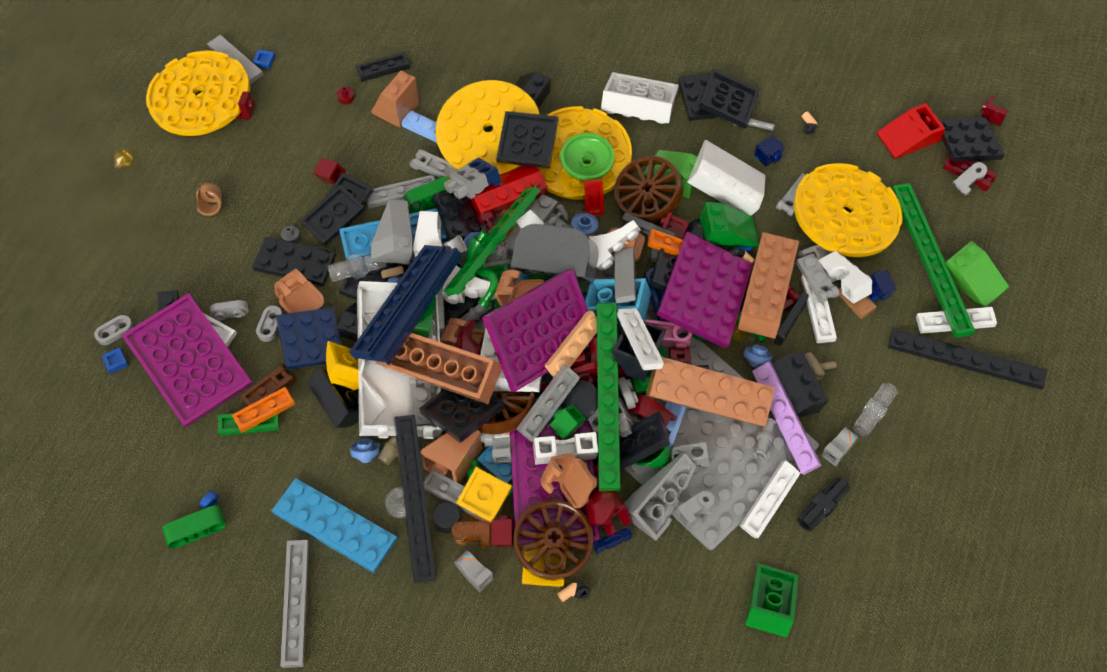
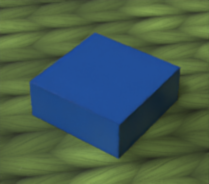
(264, 59)
(115, 360)

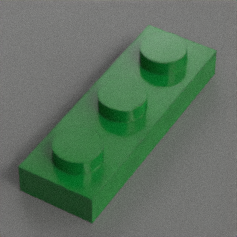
(228, 426)

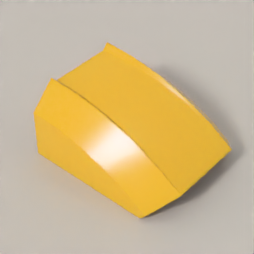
(341, 366)

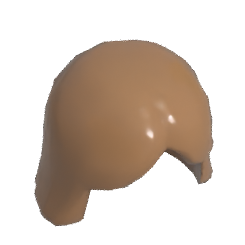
(209, 193)

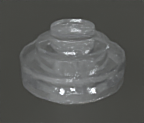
(500, 253)
(395, 503)

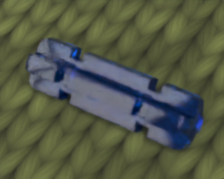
(611, 541)

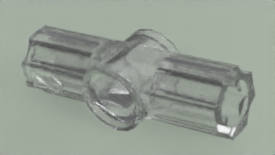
(355, 267)
(875, 409)

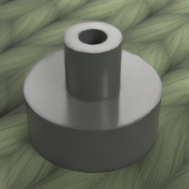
(290, 234)

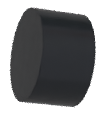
(446, 516)

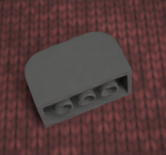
(553, 249)

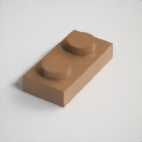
(862, 307)

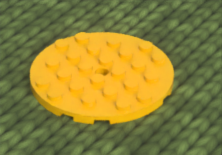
(173, 91)
(468, 111)
(577, 121)
(821, 215)

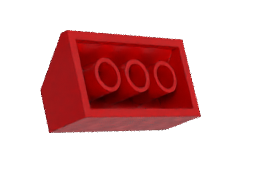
(506, 193)

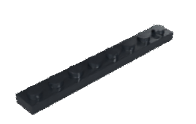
(967, 359)
(414, 499)

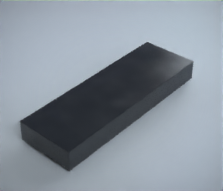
(383, 67)
(791, 319)

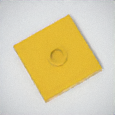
(484, 494)
(528, 578)

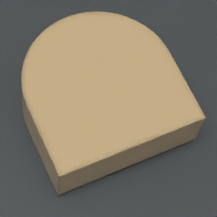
(392, 272)

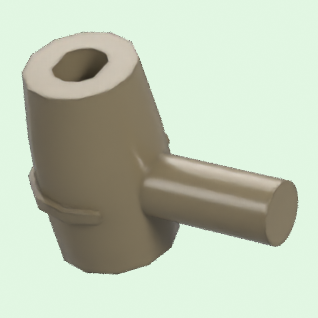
(817, 367)
(389, 451)

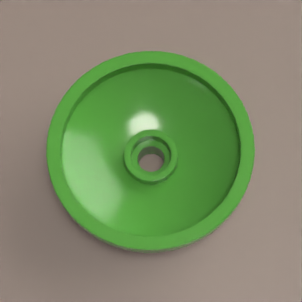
(587, 149)

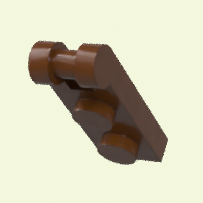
(268, 385)

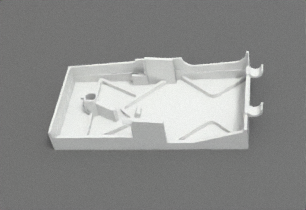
(382, 391)

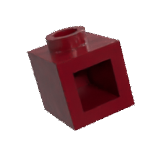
(328, 171)
(502, 532)

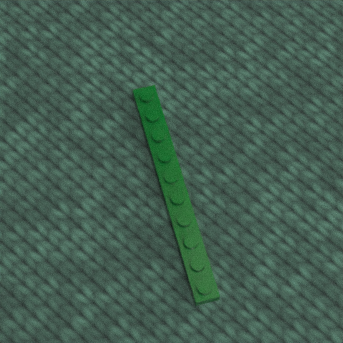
(933, 262)
(608, 398)

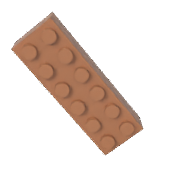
(768, 285)
(446, 367)
(711, 392)

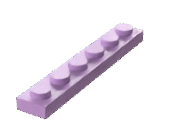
(788, 420)

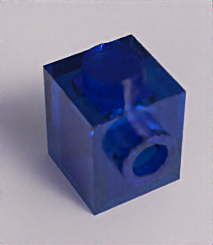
(769, 151)
(882, 286)

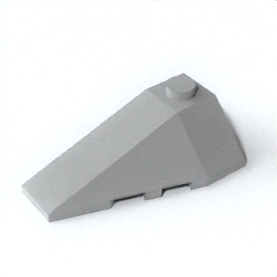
(393, 236)
(656, 499)

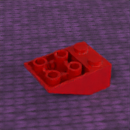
(912, 131)

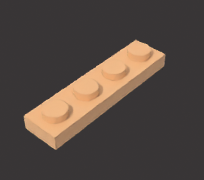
(573, 344)

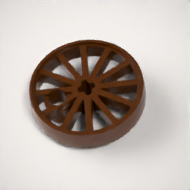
(649, 189)
(511, 401)
(554, 549)

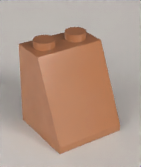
(397, 99)
(450, 456)

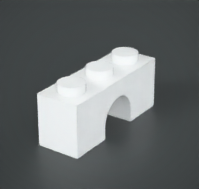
(854, 283)
(581, 445)

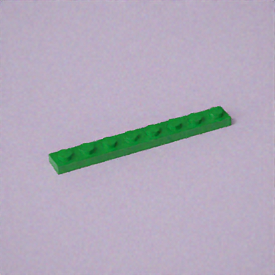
(489, 244)

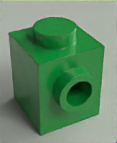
(567, 421)

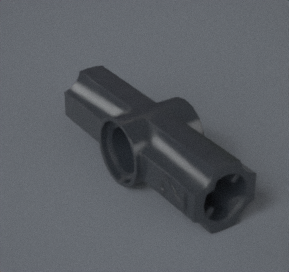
(823, 504)

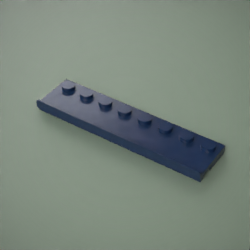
(406, 304)

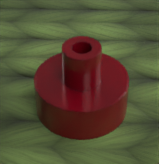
(345, 95)
(487, 219)

